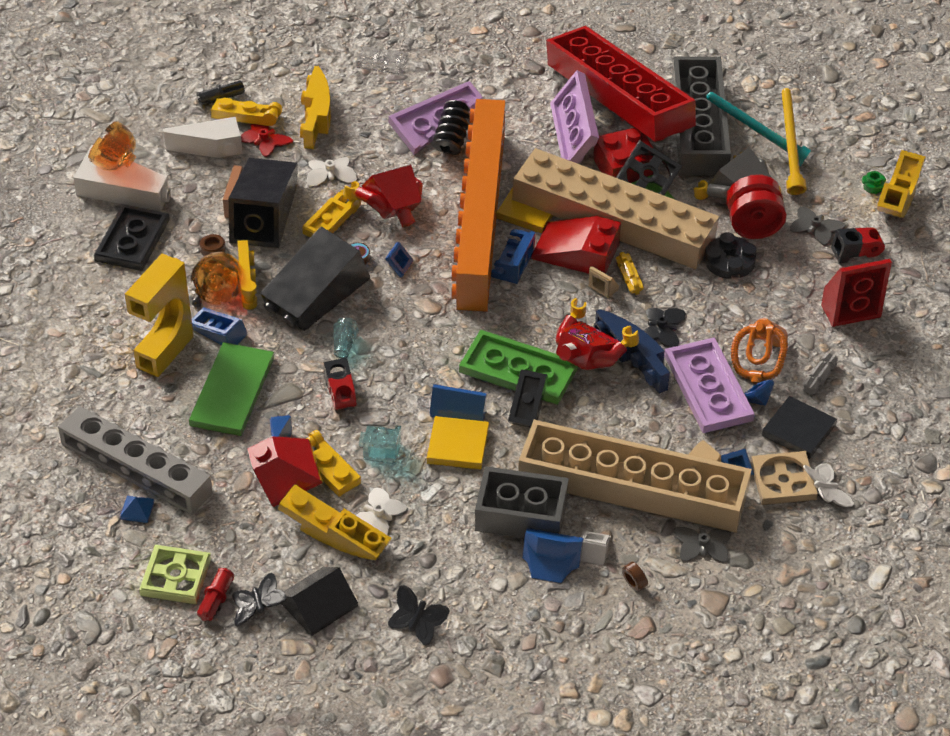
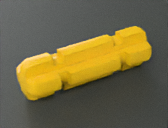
(629, 273)

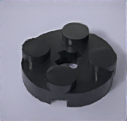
(725, 245)

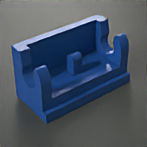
(514, 257)

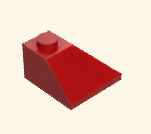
(282, 464)

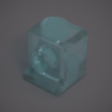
(381, 444)

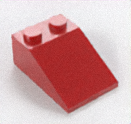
(579, 243)
(856, 293)

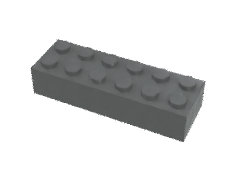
(707, 145)

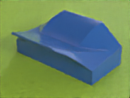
(551, 554)

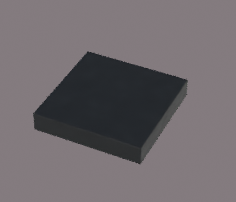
(799, 426)

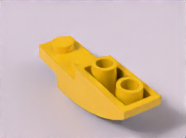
(317, 108)
(334, 528)

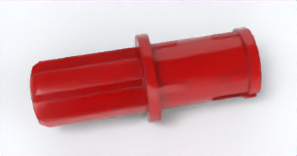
(215, 594)

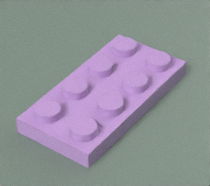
(574, 119)
(709, 385)

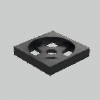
(644, 149)

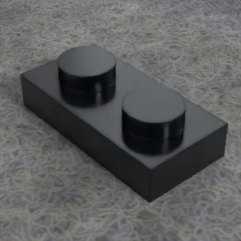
(528, 398)

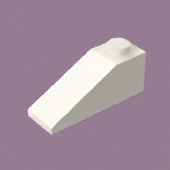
(209, 138)

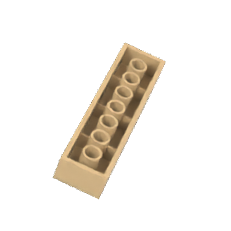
(646, 217)
(638, 475)

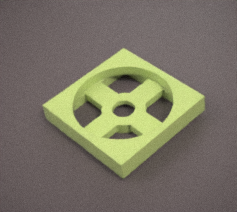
(169, 591)

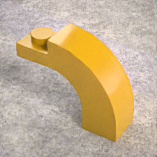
(899, 193)

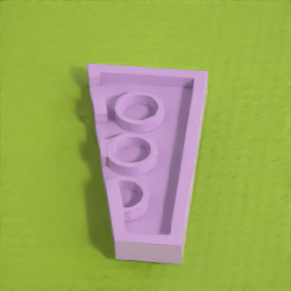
(418, 123)

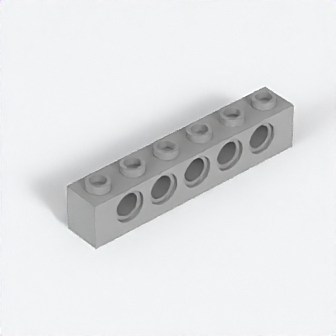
(136, 460)

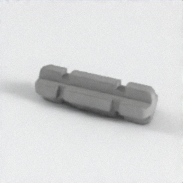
(820, 373)

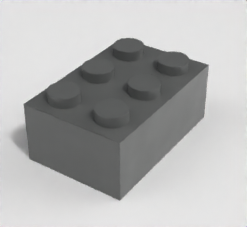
(520, 500)

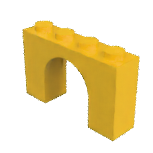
(165, 292)

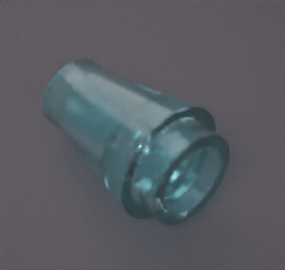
(344, 335)

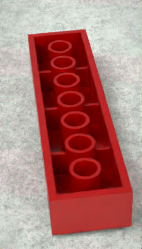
(622, 83)

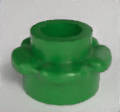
(873, 182)

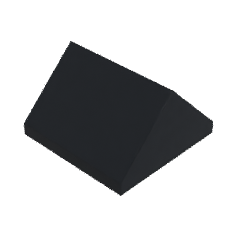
(320, 599)

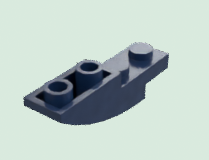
(646, 356)

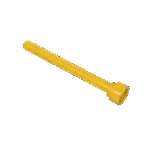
(796, 183)

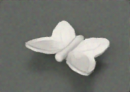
(321, 170)
(823, 476)
(381, 509)

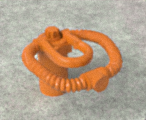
(773, 336)

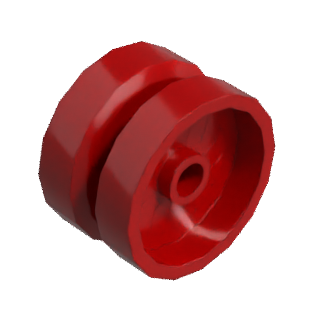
(756, 207)

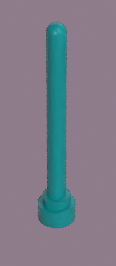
(803, 151)

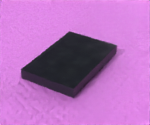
(131, 237)

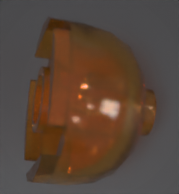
(114, 149)
(217, 277)

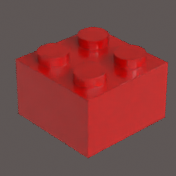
(614, 150)

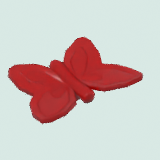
(265, 139)

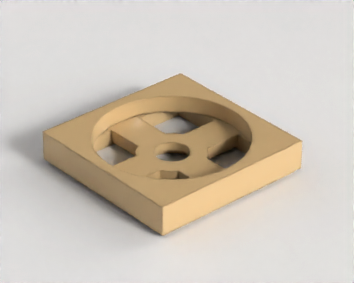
(779, 461)

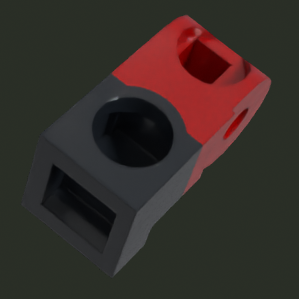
(857, 243)
(340, 384)

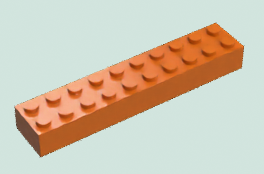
(479, 206)

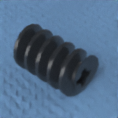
(452, 127)

